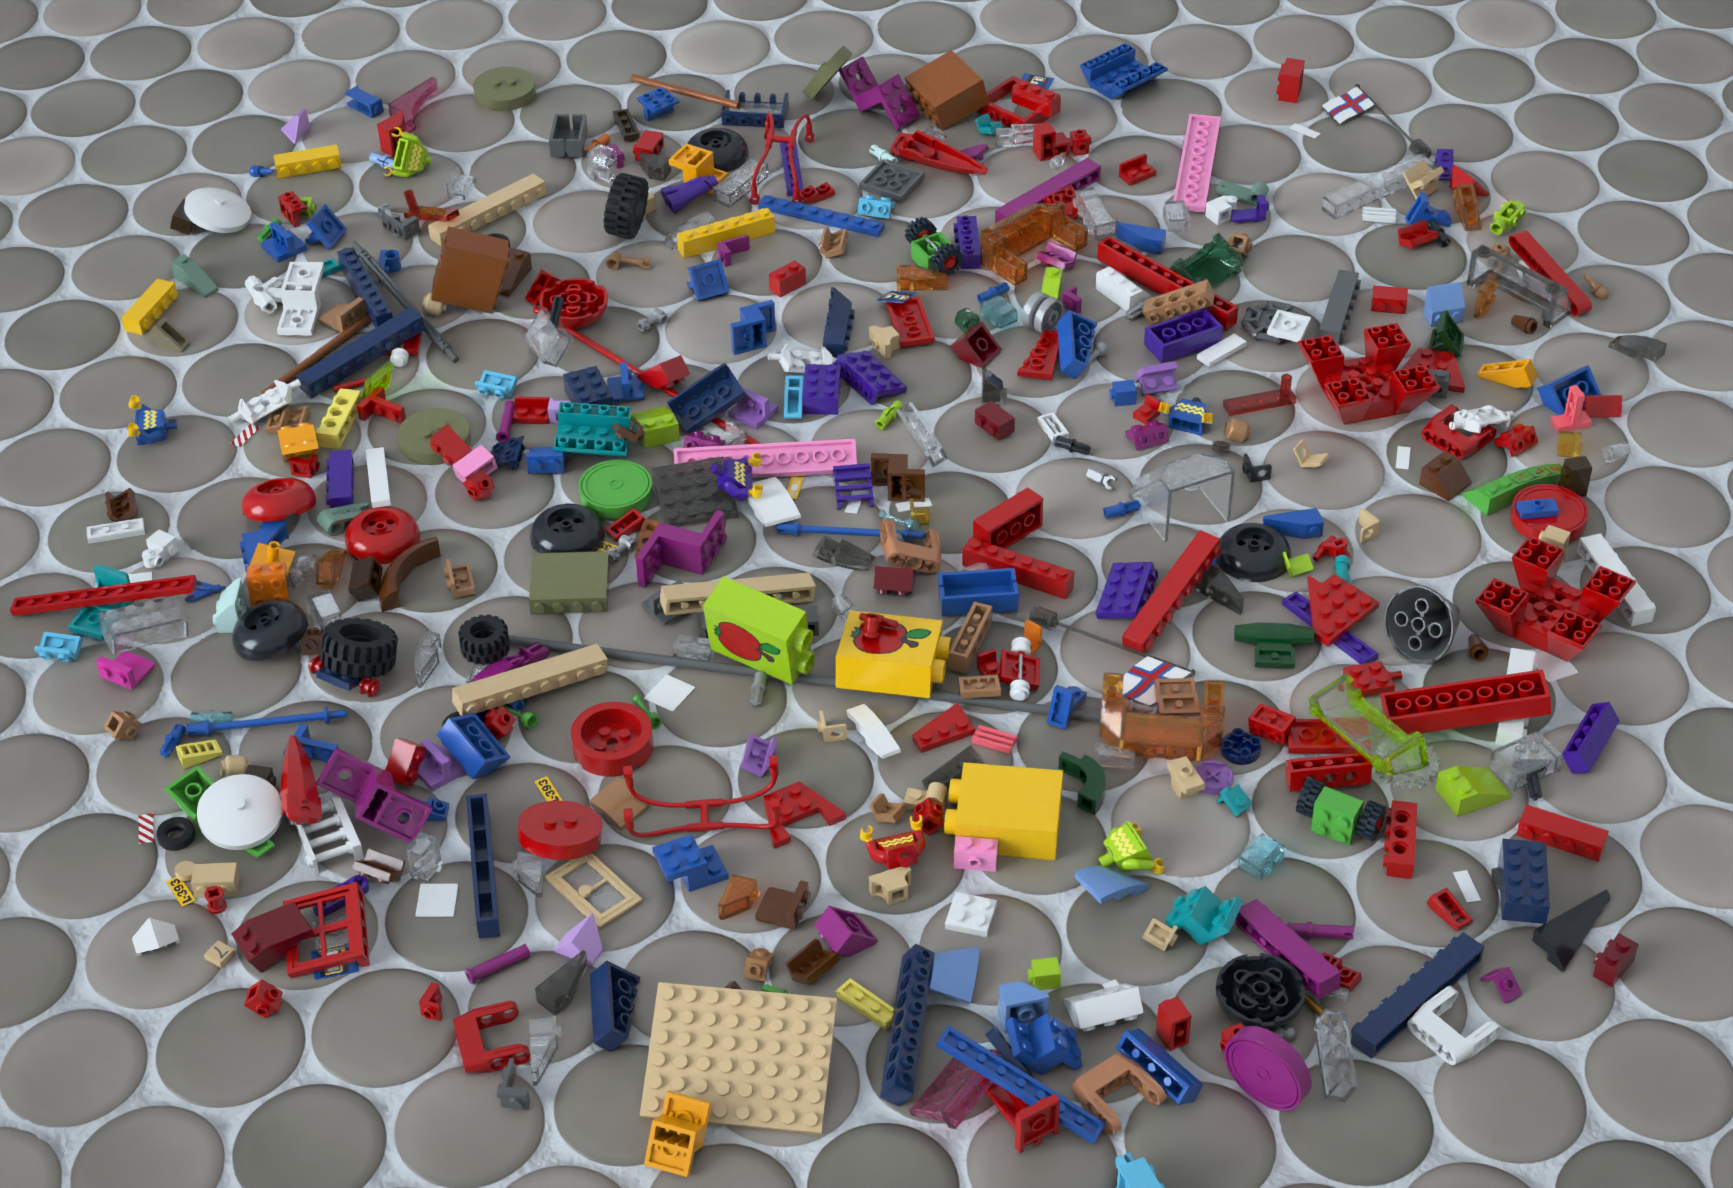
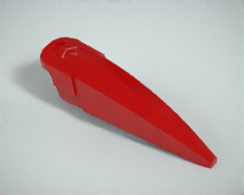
(934, 153)
(298, 786)

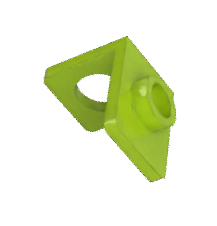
(1298, 565)

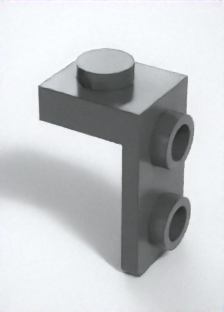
(403, 230)
(512, 1097)

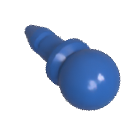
(259, 171)

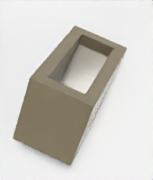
(167, 336)

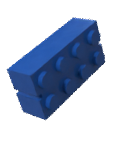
(991, 587)

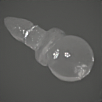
(1056, 162)

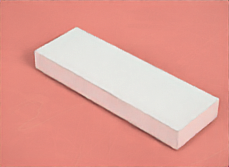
(1221, 350)
(115, 530)

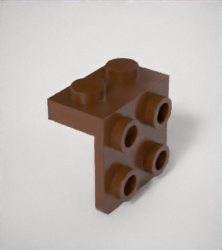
(784, 907)

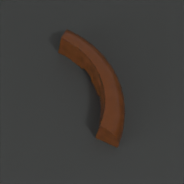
(400, 569)

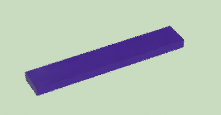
(787, 169)
(1347, 643)

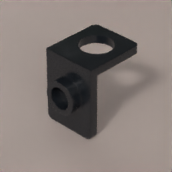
(1252, 471)

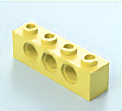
(338, 419)

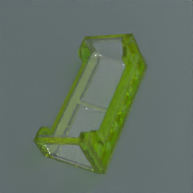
(1368, 729)

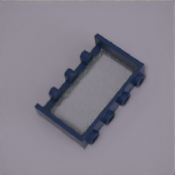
(754, 112)

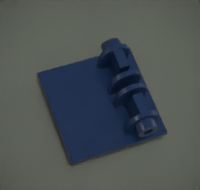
(509, 452)

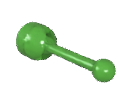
(527, 719)
(655, 719)

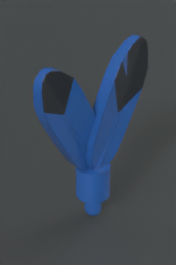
(204, 590)

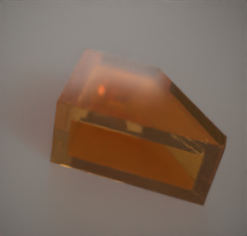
(738, 896)

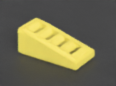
(192, 754)

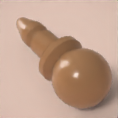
(1599, 291)

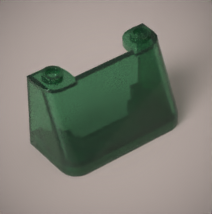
(1212, 263)

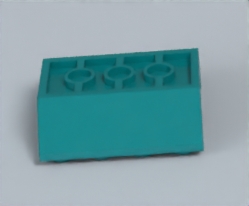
(588, 430)

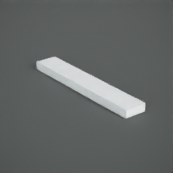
(378, 477)

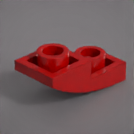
(817, 194)
(1349, 977)

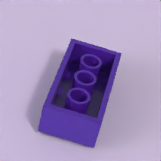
(1183, 335)

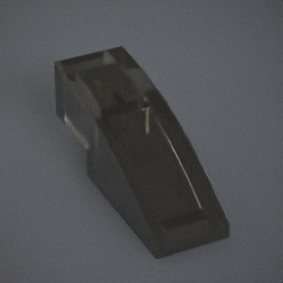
(1639, 347)
(843, 554)

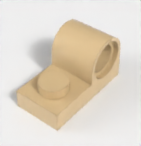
(936, 792)

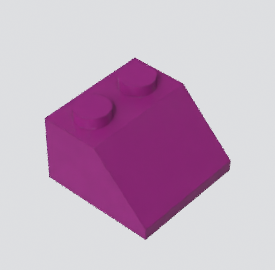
(844, 931)

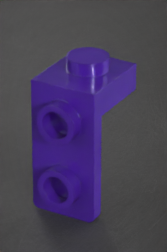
(1445, 158)
(1255, 215)

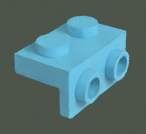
(875, 207)
(496, 384)
(59, 646)

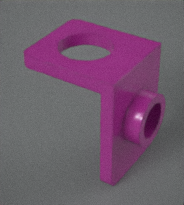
(1504, 982)

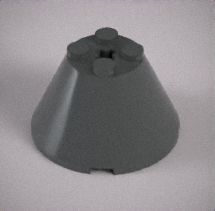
(1421, 623)

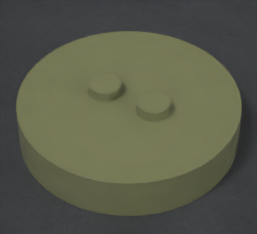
(827, 72)
(504, 88)
(417, 429)

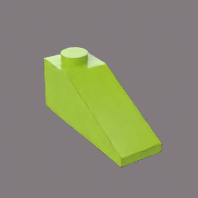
(1052, 282)

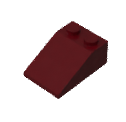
(271, 935)

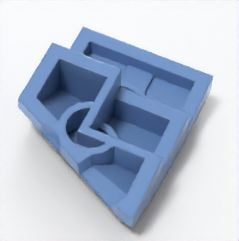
(1107, 883)
(955, 973)

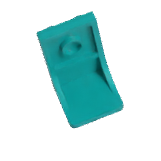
(88, 619)

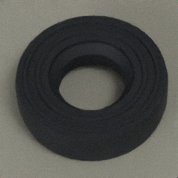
(180, 842)

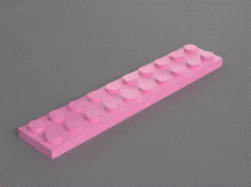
(1197, 161)
(781, 458)

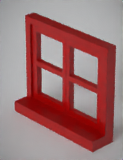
(355, 923)

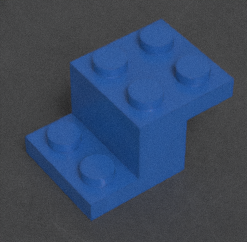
(752, 328)
(687, 860)
(1044, 1043)

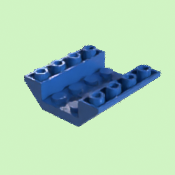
(1118, 71)

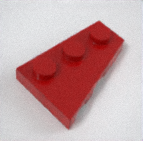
(944, 729)

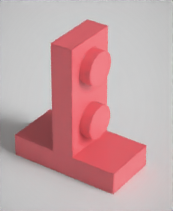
(1573, 417)

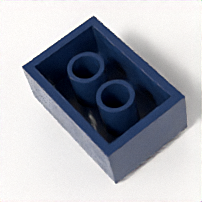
(587, 387)

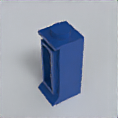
(364, 102)

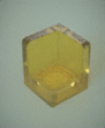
(1569, 444)
(919, 513)

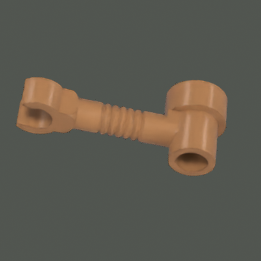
(616, 259)

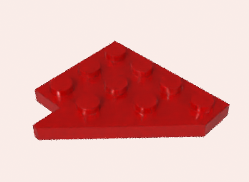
(1336, 607)

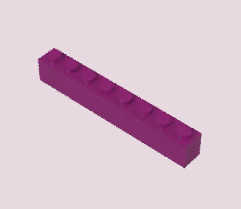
(1079, 176)

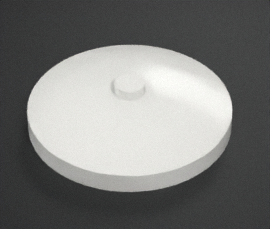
(217, 210)
(239, 812)

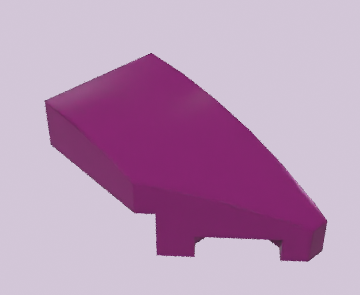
(976, 151)

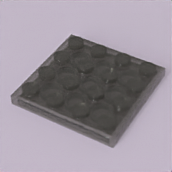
(691, 493)

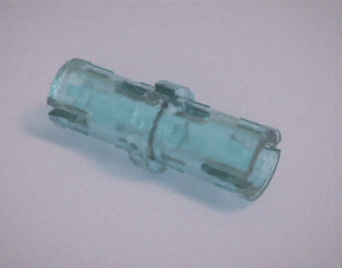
(212, 716)

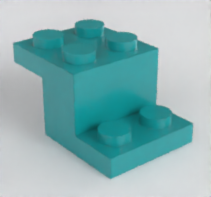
(1203, 914)

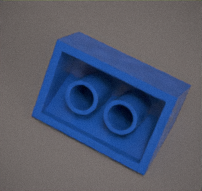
(1555, 393)
(472, 745)

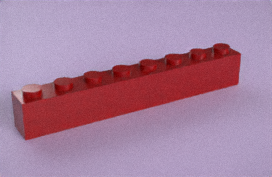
(1172, 592)

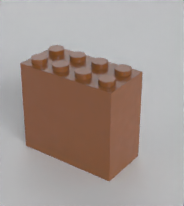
(946, 90)
(470, 270)

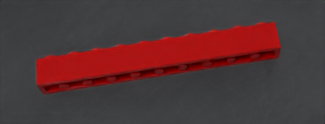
(1158, 277)

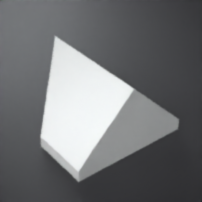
(154, 935)

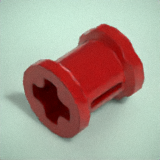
(214, 896)

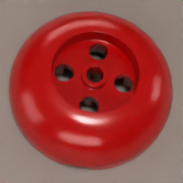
(582, 303)
(277, 498)
(381, 534)

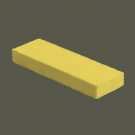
(866, 1003)

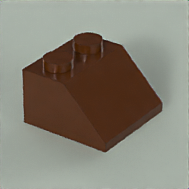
(1445, 476)

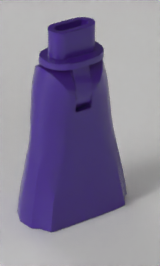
(680, 195)

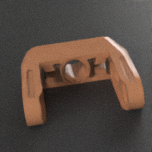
(909, 555)
(1107, 1078)

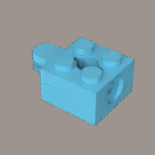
(1135, 1173)

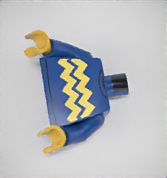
(1187, 415)
(149, 424)

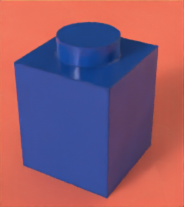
(1123, 393)

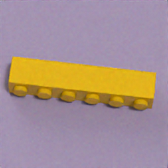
(706, 237)

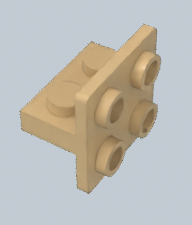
(1422, 179)

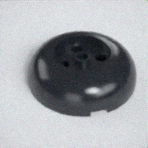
(727, 147)
(567, 529)
(1253, 552)
(269, 629)
(1249, 982)

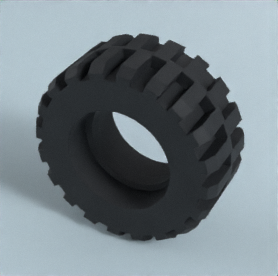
(626, 206)
(358, 648)

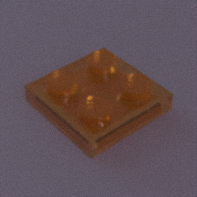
(1486, 295)

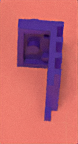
(853, 472)

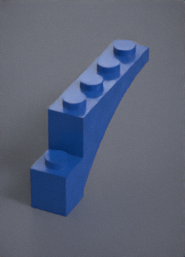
(268, 532)

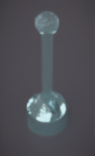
(913, 524)

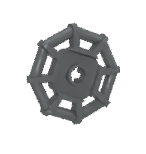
(1263, 320)

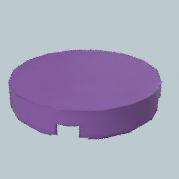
(1215, 776)

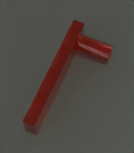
(427, 213)
(1263, 400)

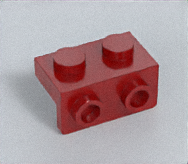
(1416, 234)
(1517, 439)

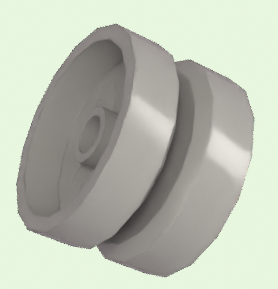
(1042, 312)

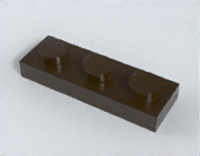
(626, 125)

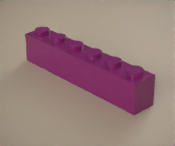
(1281, 941)

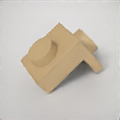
(1160, 934)

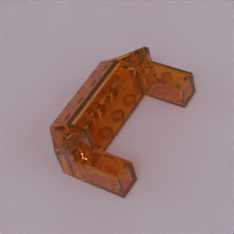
(1024, 231)
(1162, 734)

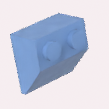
(1443, 298)
(1021, 1003)

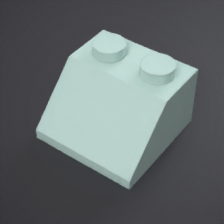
(230, 607)

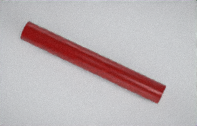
(348, 385)

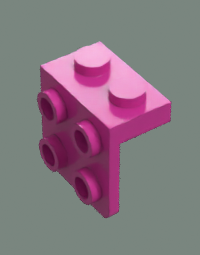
(125, 669)

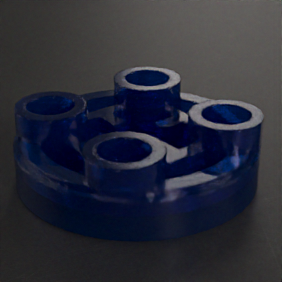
(1240, 747)

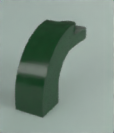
(1091, 775)

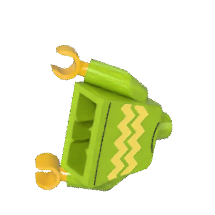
(409, 156)
(1129, 851)

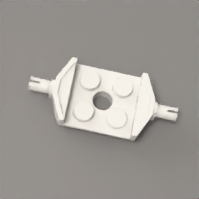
(795, 359)
(265, 403)
(1481, 417)

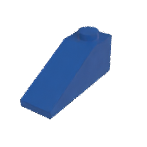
(1142, 237)
(1297, 524)

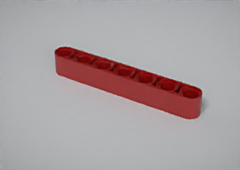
(1541, 262)

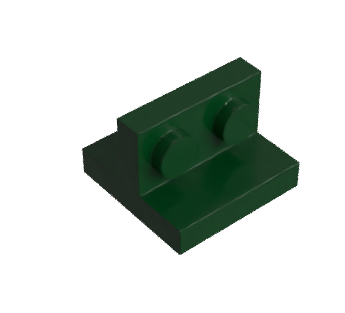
(1447, 336)

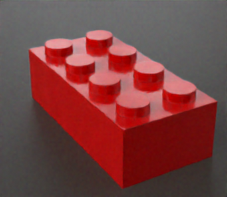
(1010, 519)

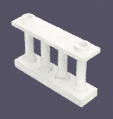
(345, 832)

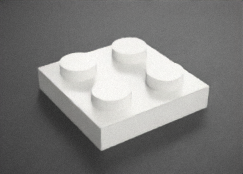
(1289, 326)
(971, 914)

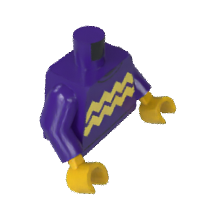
(736, 477)

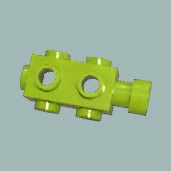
(1507, 216)

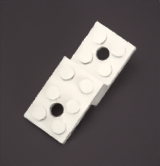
(300, 298)

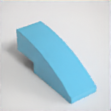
(793, 397)

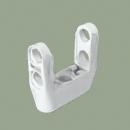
(1444, 1039)

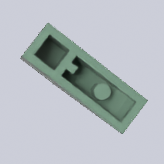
(191, 275)

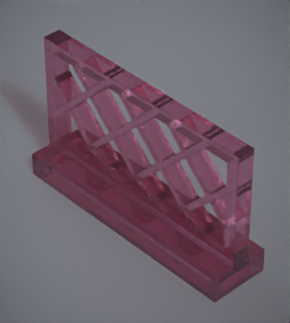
(964, 1098)

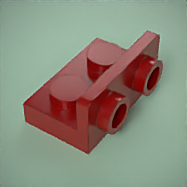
(1136, 170)
(290, 207)
(531, 410)
(1270, 723)

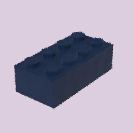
(1524, 881)

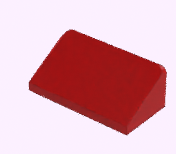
(1603, 406)

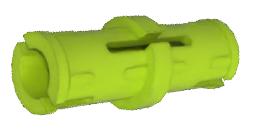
(888, 415)

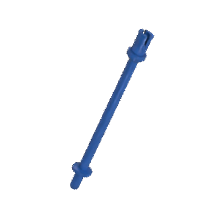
(796, 528)
(209, 727)

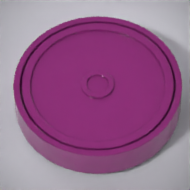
(1267, 1068)

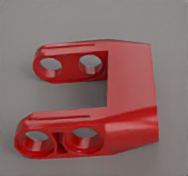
(1453, 442)
(470, 1043)

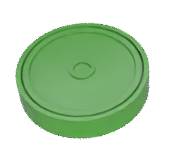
(615, 488)

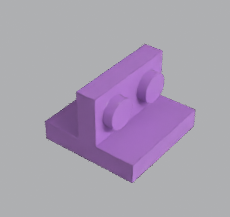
(1157, 378)
(753, 410)
(438, 766)

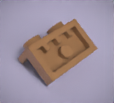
(979, 686)

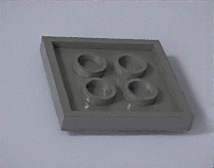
(891, 180)

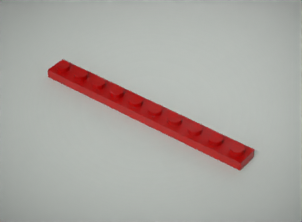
(103, 595)

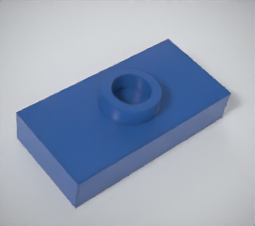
(1537, 508)

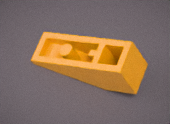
(1511, 373)

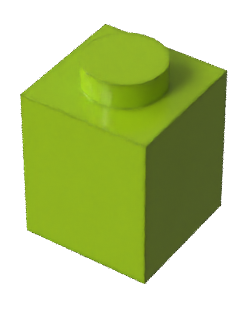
(1045, 973)

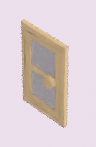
(594, 889)

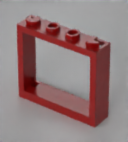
(1004, 116)

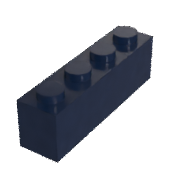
(838, 324)
(612, 1004)

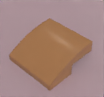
(286, 417)
(1176, 696)
(616, 798)

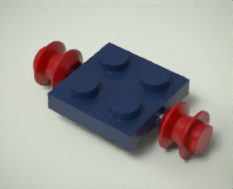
(367, 686)

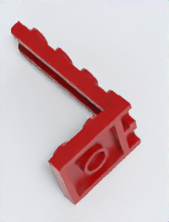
(1028, 1122)

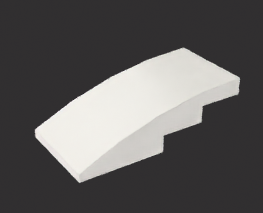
(774, 504)

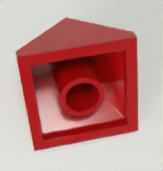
(1459, 177)

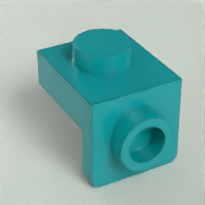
(985, 125)
(1235, 799)

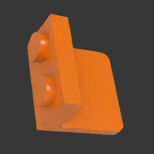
(267, 582)

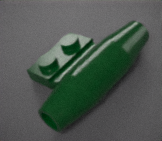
(1274, 642)

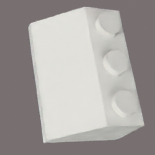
(1119, 288)
(1104, 1006)

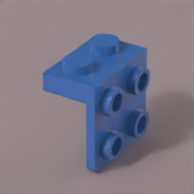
(545, 460)

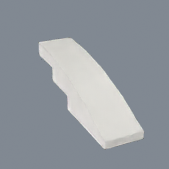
(874, 731)

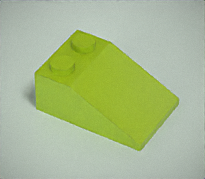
(659, 426)
(1469, 788)

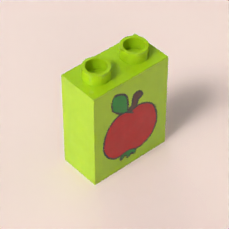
(759, 631)

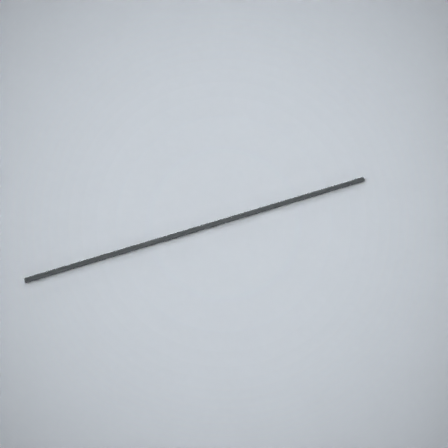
(802, 678)

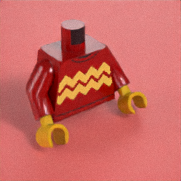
(896, 849)

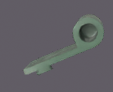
(1242, 193)
(333, 519)

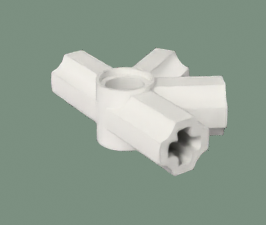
(266, 294)

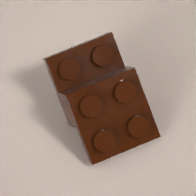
(893, 472)

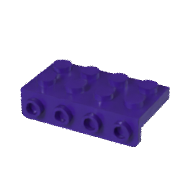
(869, 376)
(1127, 590)

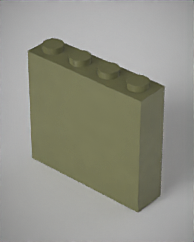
(569, 582)

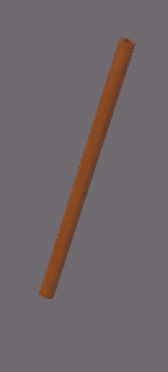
(686, 91)
(322, 351)

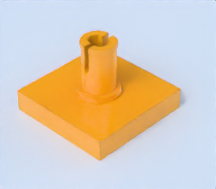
(272, 553)

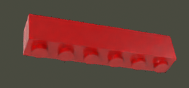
(1028, 570)

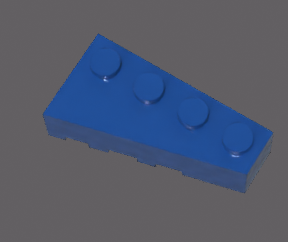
(1075, 341)

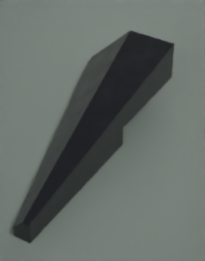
(1568, 931)

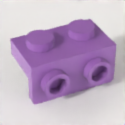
(757, 753)

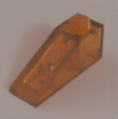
(1467, 207)
(920, 279)
(329, 567)

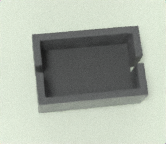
(566, 140)

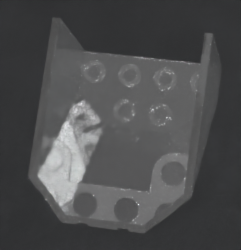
(1200, 471)

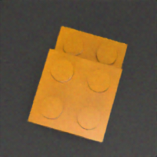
(696, 163)
(298, 441)
(677, 1133)

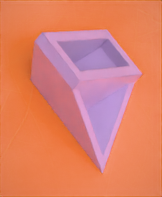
(296, 126)
(582, 937)

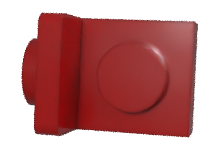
(1148, 410)
(304, 467)
(987, 663)
(430, 1002)

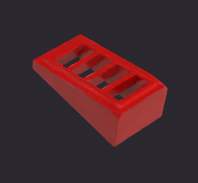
(633, 518)
(1449, 900)

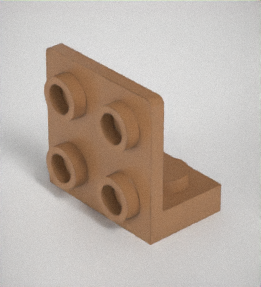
(344, 315)

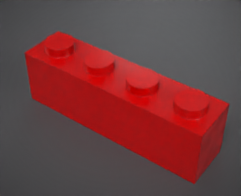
(1562, 833)

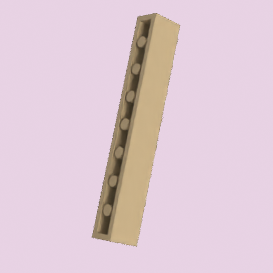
(491, 207)
(692, 596)
(529, 680)

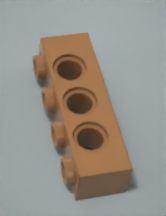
(1178, 302)
(970, 638)

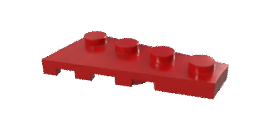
(1042, 358)

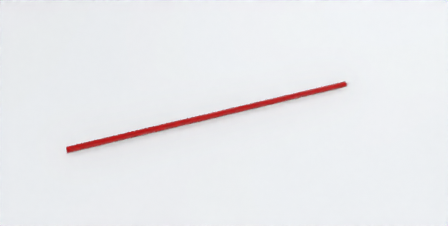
(635, 370)

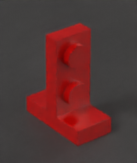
(377, 404)

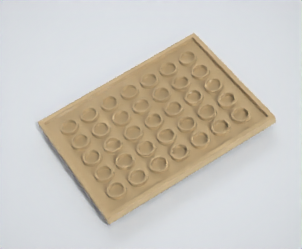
(746, 1052)

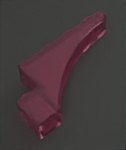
(413, 101)

